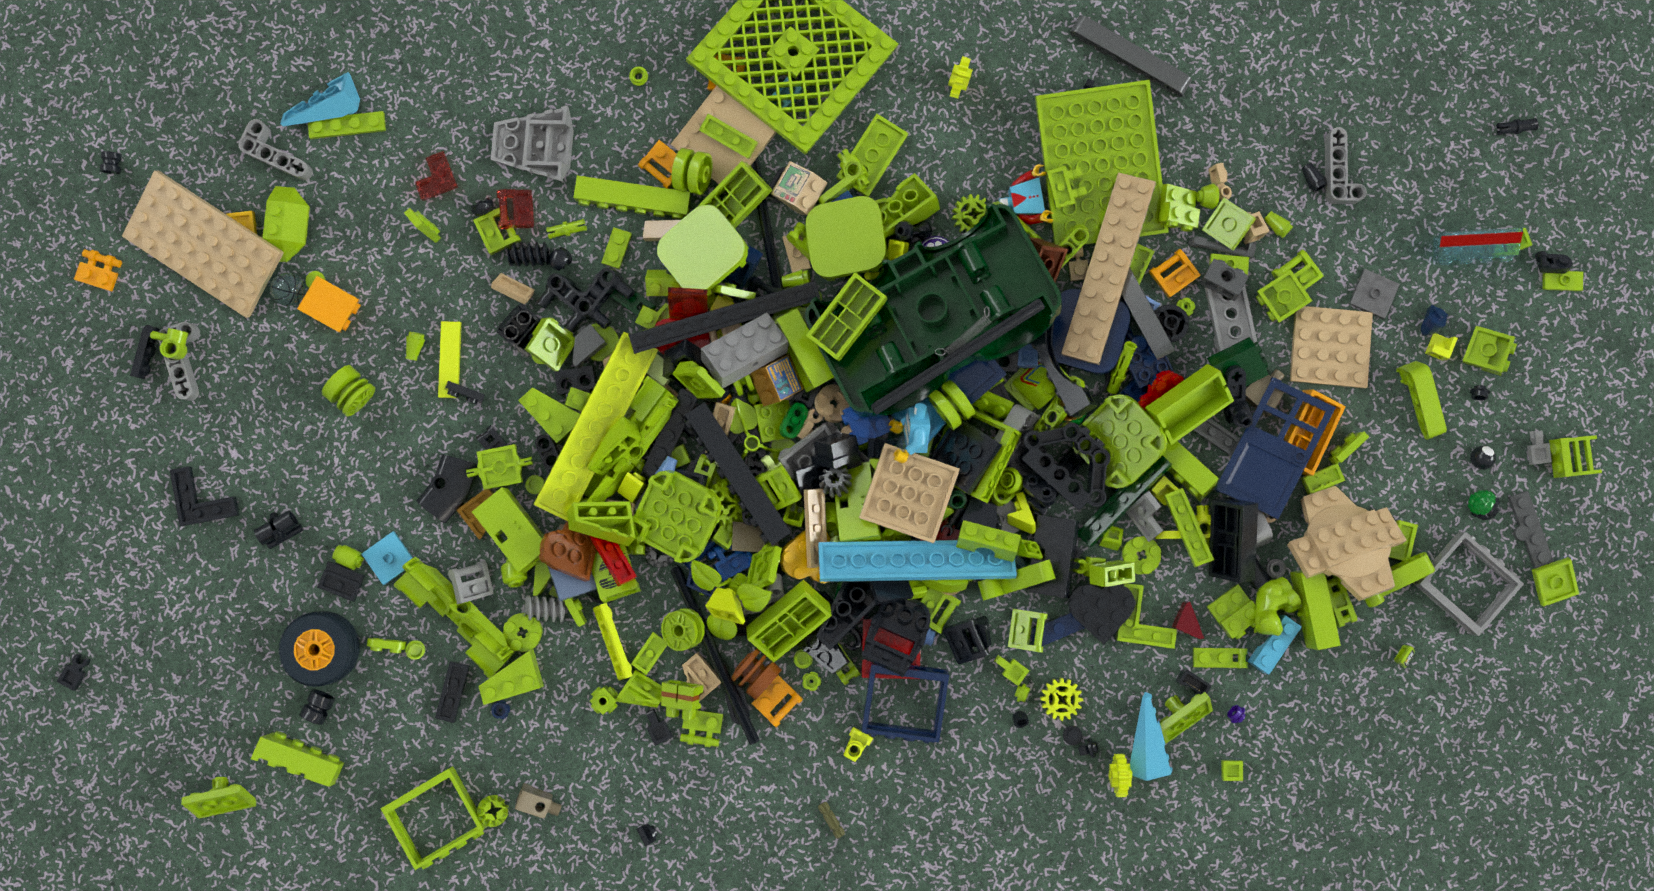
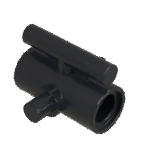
(278, 529)

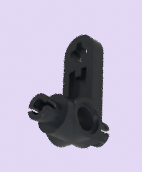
(1238, 411)

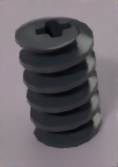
(528, 254)

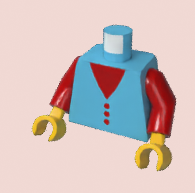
(1027, 199)

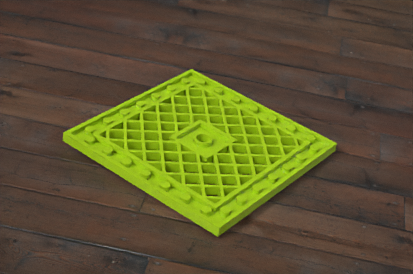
(760, 105)

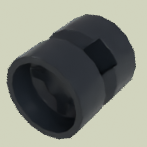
(317, 707)

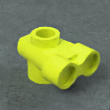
(859, 740)

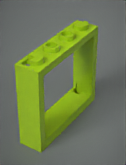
(994, 471)
(402, 835)

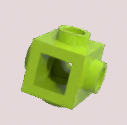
(609, 694)

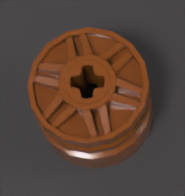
(756, 673)

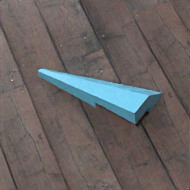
(1148, 751)

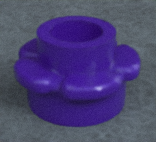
(1238, 716)

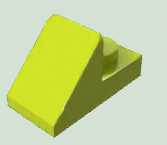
(1022, 517)

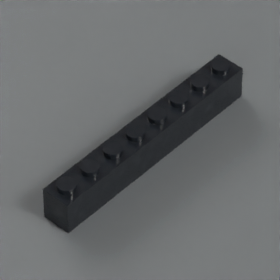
(737, 474)

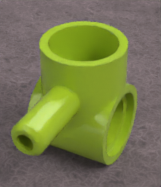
(172, 338)

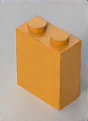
(329, 304)

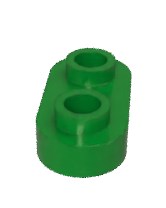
(793, 422)

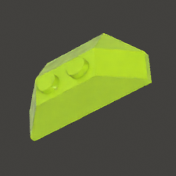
(286, 221)

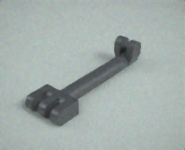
(1200, 242)

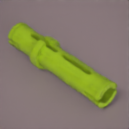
(1118, 375)

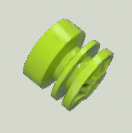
(348, 390)

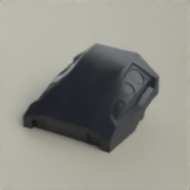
(518, 329)

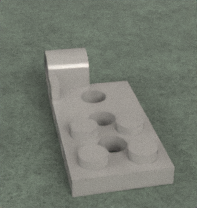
(1222, 324)

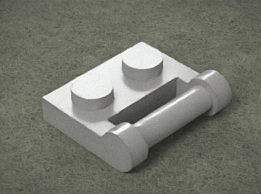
(472, 588)

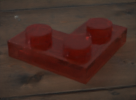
(440, 181)

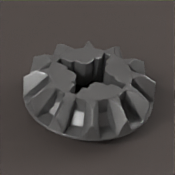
(651, 557)

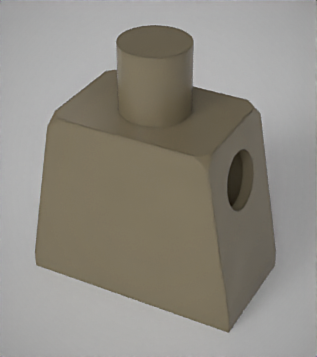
(1256, 390)
(530, 796)

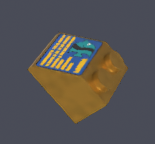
(777, 380)

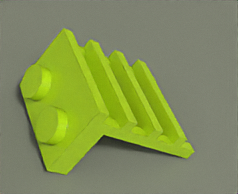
(1562, 459)

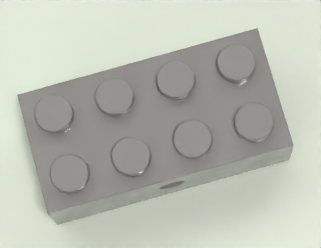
(744, 350)

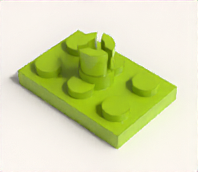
(1184, 715)
(219, 799)

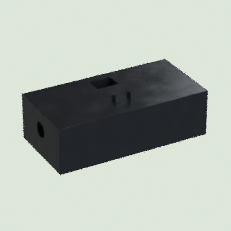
(1233, 539)
(1059, 540)

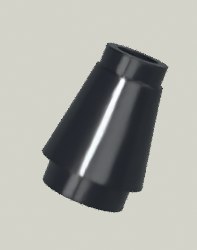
(1313, 177)

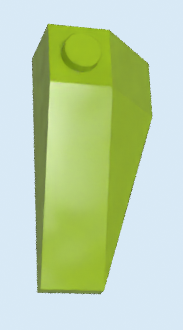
(909, 203)

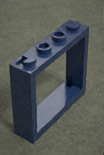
(907, 733)

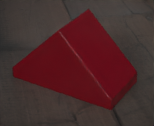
(1187, 621)

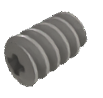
(544, 608)

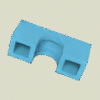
(1270, 652)

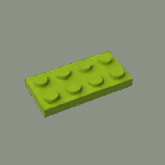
(876, 151)

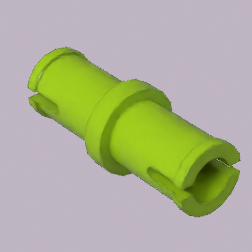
(566, 228)

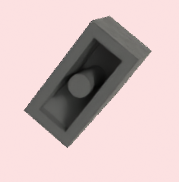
(586, 345)

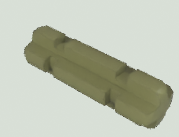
(831, 820)

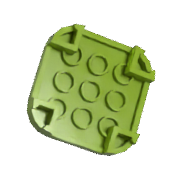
(846, 237)
(702, 249)
(1128, 436)
(676, 515)

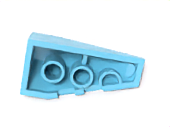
(335, 102)

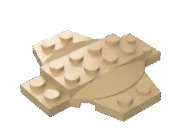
(1347, 543)

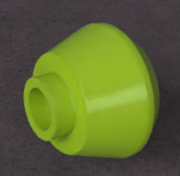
(1208, 196)
(1010, 480)

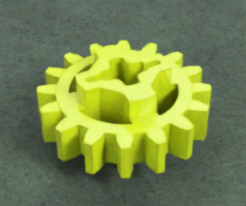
(960, 77)
(1067, 692)
(1120, 775)

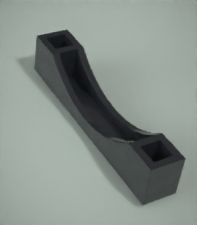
(1075, 398)

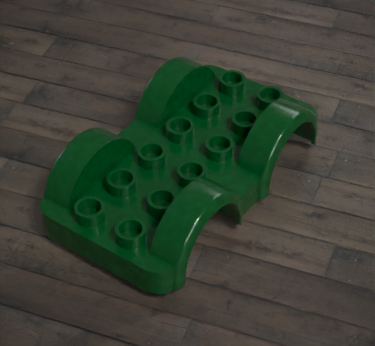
(935, 300)

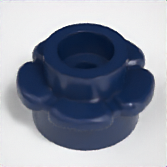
(505, 709)

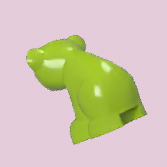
(1270, 598)

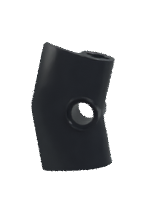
(445, 501)

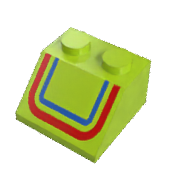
(1036, 385)

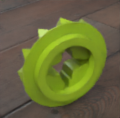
(485, 805)

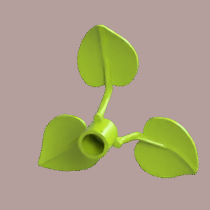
(745, 420)
(752, 597)

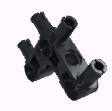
(595, 295)

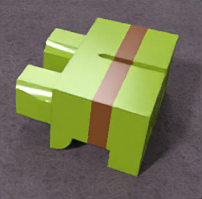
(683, 696)

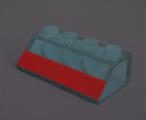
(1477, 245)

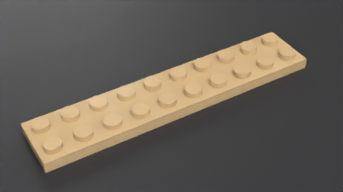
(1108, 268)

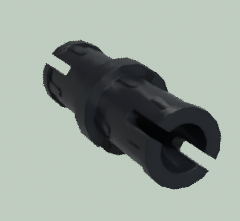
(1517, 126)

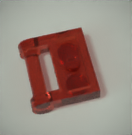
(522, 208)

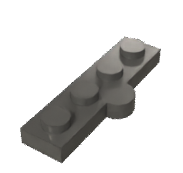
(1530, 529)

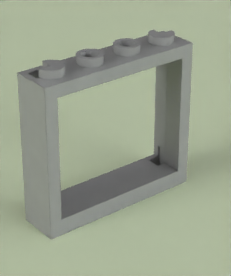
(1495, 564)

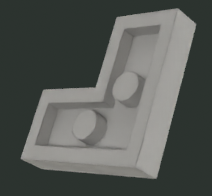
(1141, 515)

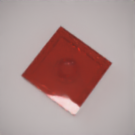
(686, 302)

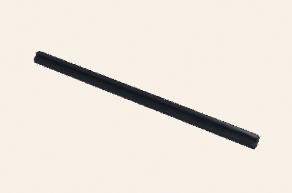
(768, 236)
(957, 356)
(716, 659)

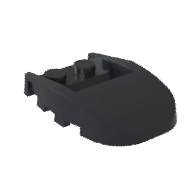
(905, 619)

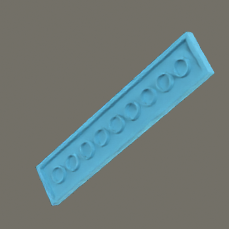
(908, 561)

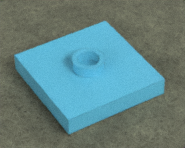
(387, 557)

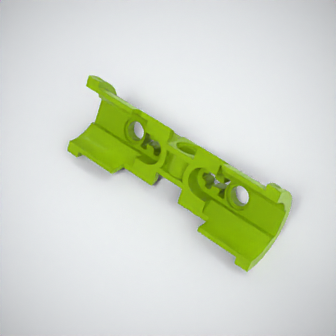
(652, 411)
(427, 584)

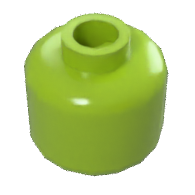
(511, 576)

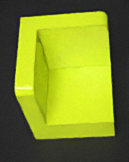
(1441, 347)
(1161, 488)

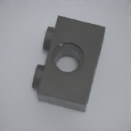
(1214, 281)

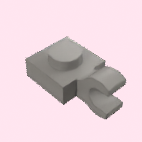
(1539, 451)

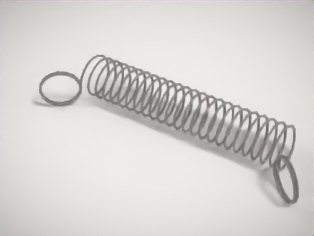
(967, 333)

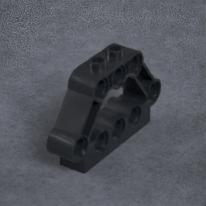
(1096, 472)

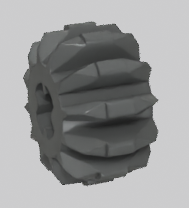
(838, 487)

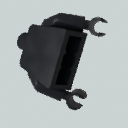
(975, 512)

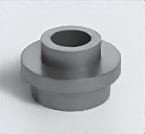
(1282, 568)

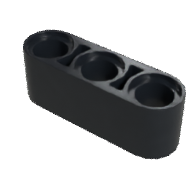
(545, 454)

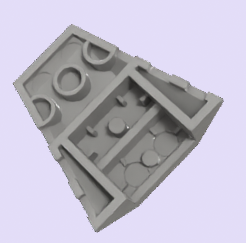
(535, 143)

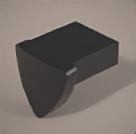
(982, 627)

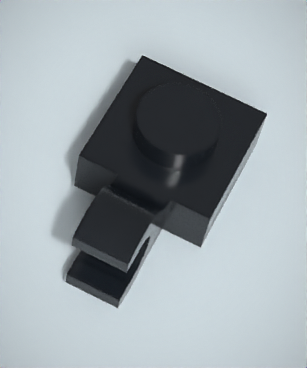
(658, 730)

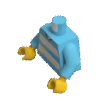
(916, 431)

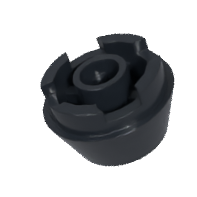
(1173, 320)

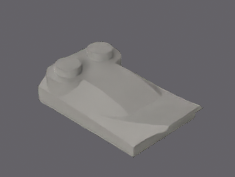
(801, 452)

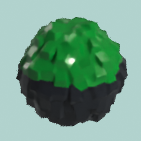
(1484, 504)

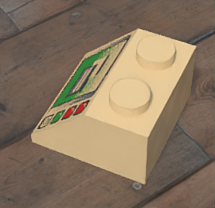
(799, 188)

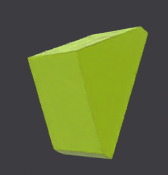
(794, 515)

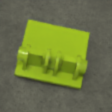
(769, 420)

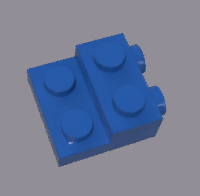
(865, 426)

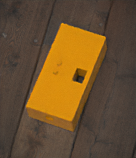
(1313, 417)

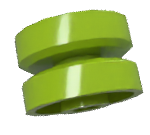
(692, 171)
(950, 404)

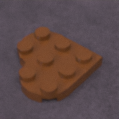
(568, 552)

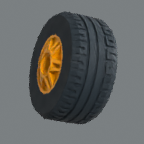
(301, 646)

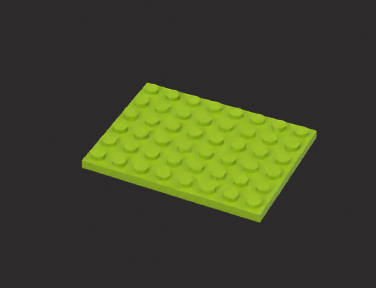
(1104, 135)

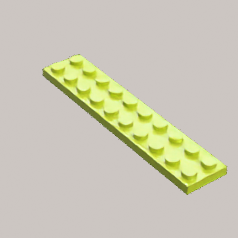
(602, 410)

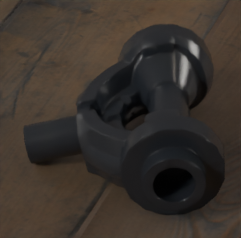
(907, 233)

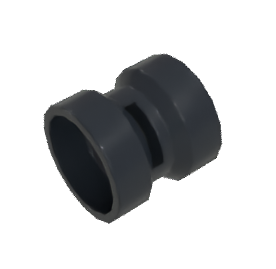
(110, 162)

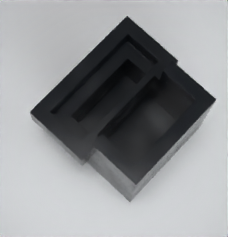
(678, 353)
(837, 451)

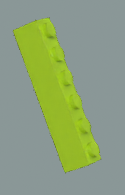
(632, 196)

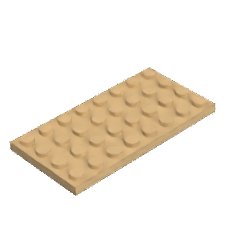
(202, 244)

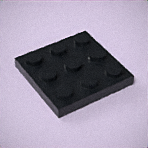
(967, 450)

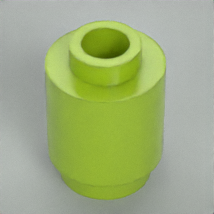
(831, 516)
(348, 557)

